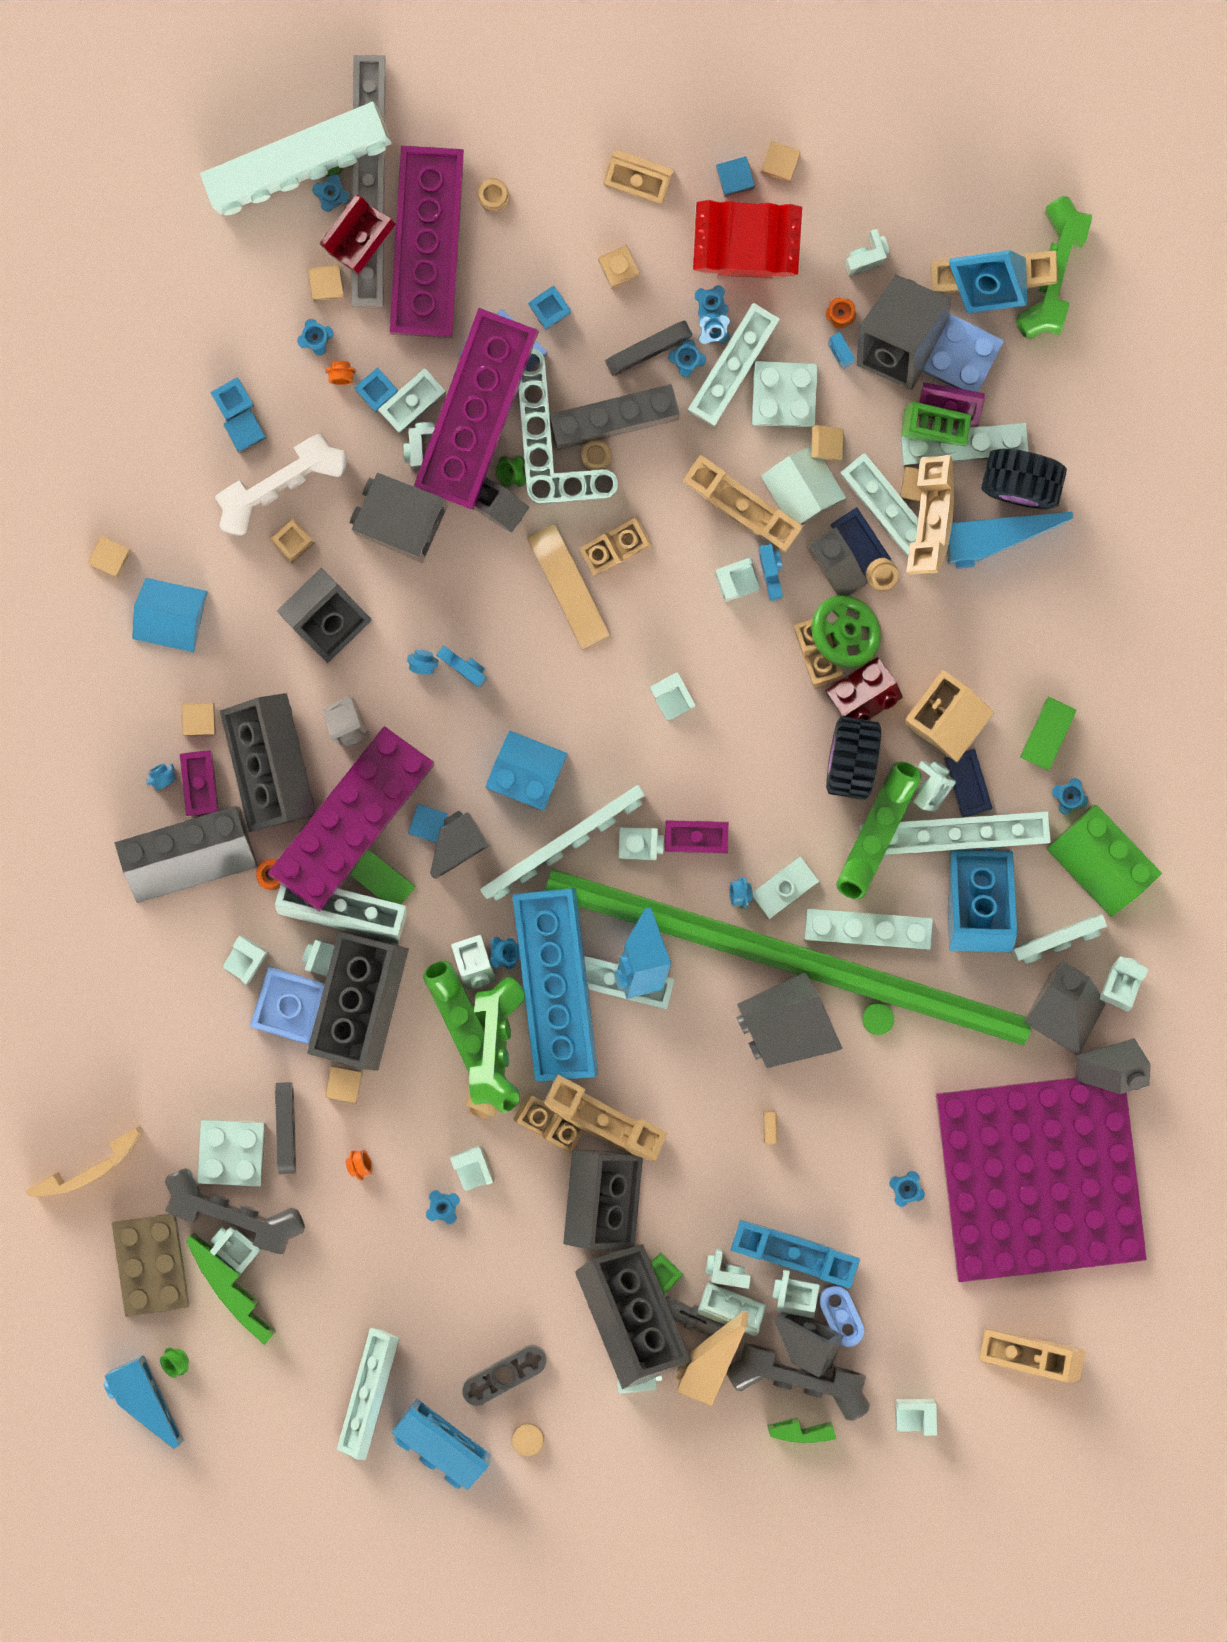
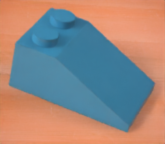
(981, 901)

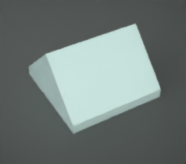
(803, 486)

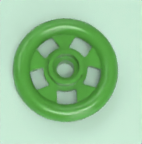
(866, 619)

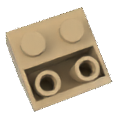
(949, 716)

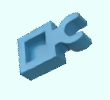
(770, 564)
(470, 670)

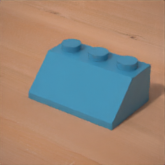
(441, 1445)

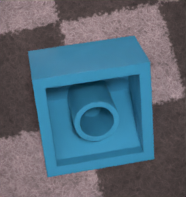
(526, 770)
(643, 959)

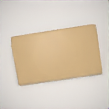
(638, 176)

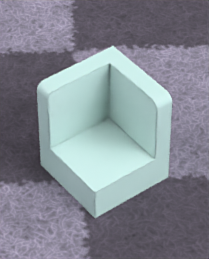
(737, 580)
(672, 696)
(245, 959)
(472, 1168)
(916, 1416)

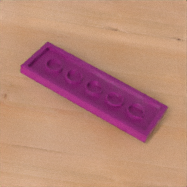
(426, 241)
(476, 408)
(351, 818)

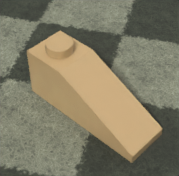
(1033, 1356)
(710, 1361)

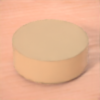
(493, 194)
(596, 455)
(882, 574)
(527, 1439)

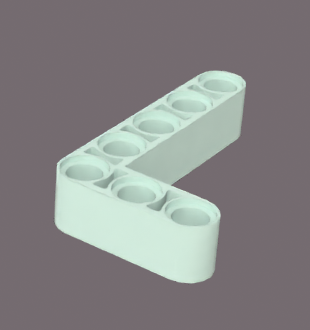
(544, 442)

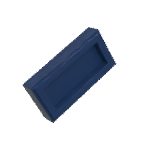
(860, 538)
(970, 784)

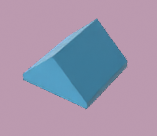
(991, 280)
(168, 614)

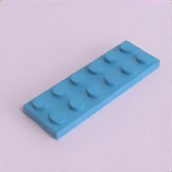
(555, 984)

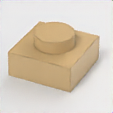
(618, 266)
(481, 1110)

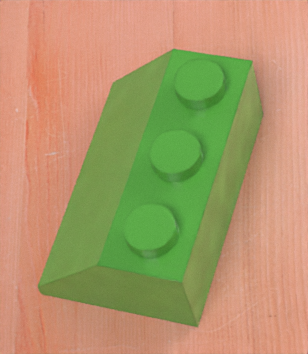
(1104, 860)

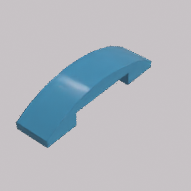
(795, 1253)

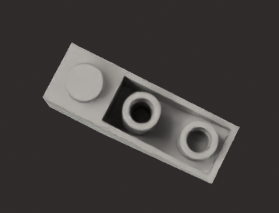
(345, 722)

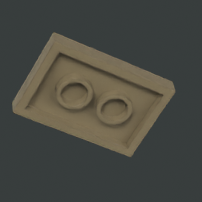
(150, 1264)

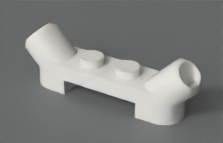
(314, 456)

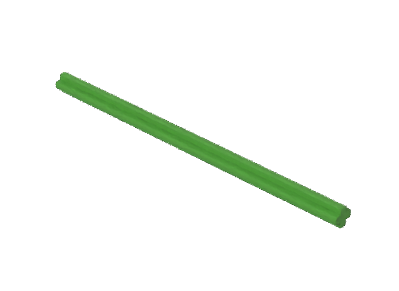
(796, 959)

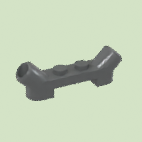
(188, 1202)
(844, 1385)

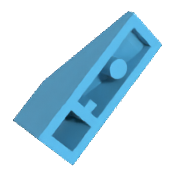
(140, 1396)

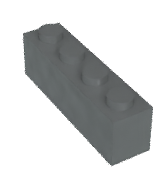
(614, 416)

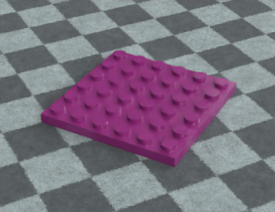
(1039, 1178)

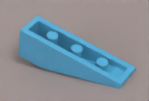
(983, 538)

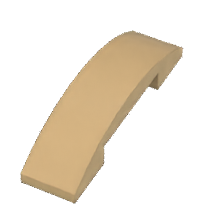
(1040, 271)
(742, 504)
(935, 515)
(568, 586)
(603, 1121)
(55, 1185)

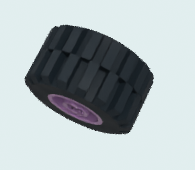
(1024, 478)
(853, 758)

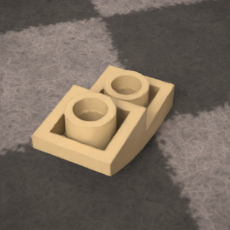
(615, 546)
(819, 668)
(545, 1122)

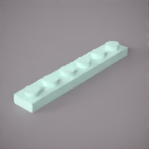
(970, 833)
(552, 852)

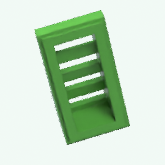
(934, 435)

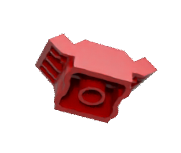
(747, 239)

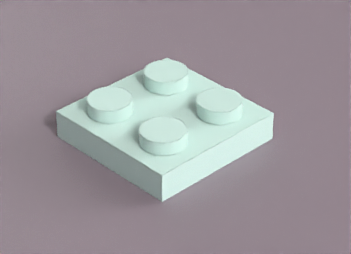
(784, 394)
(231, 1152)

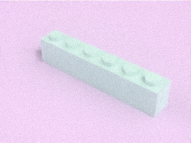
(296, 159)

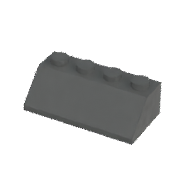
(267, 762)
(186, 854)
(358, 1001)
(632, 1316)

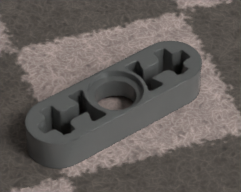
(648, 348)
(285, 1128)
(487, 1393)

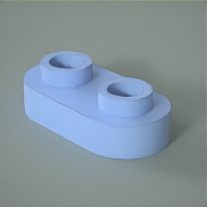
(842, 1314)

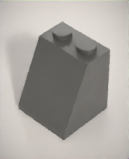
(902, 331)
(398, 516)
(788, 1023)

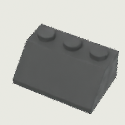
(602, 1200)

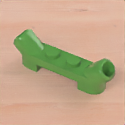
(1072, 230)
(878, 830)
(492, 1010)
(456, 1011)

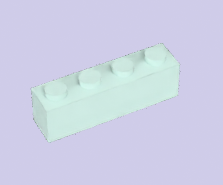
(348, 913)

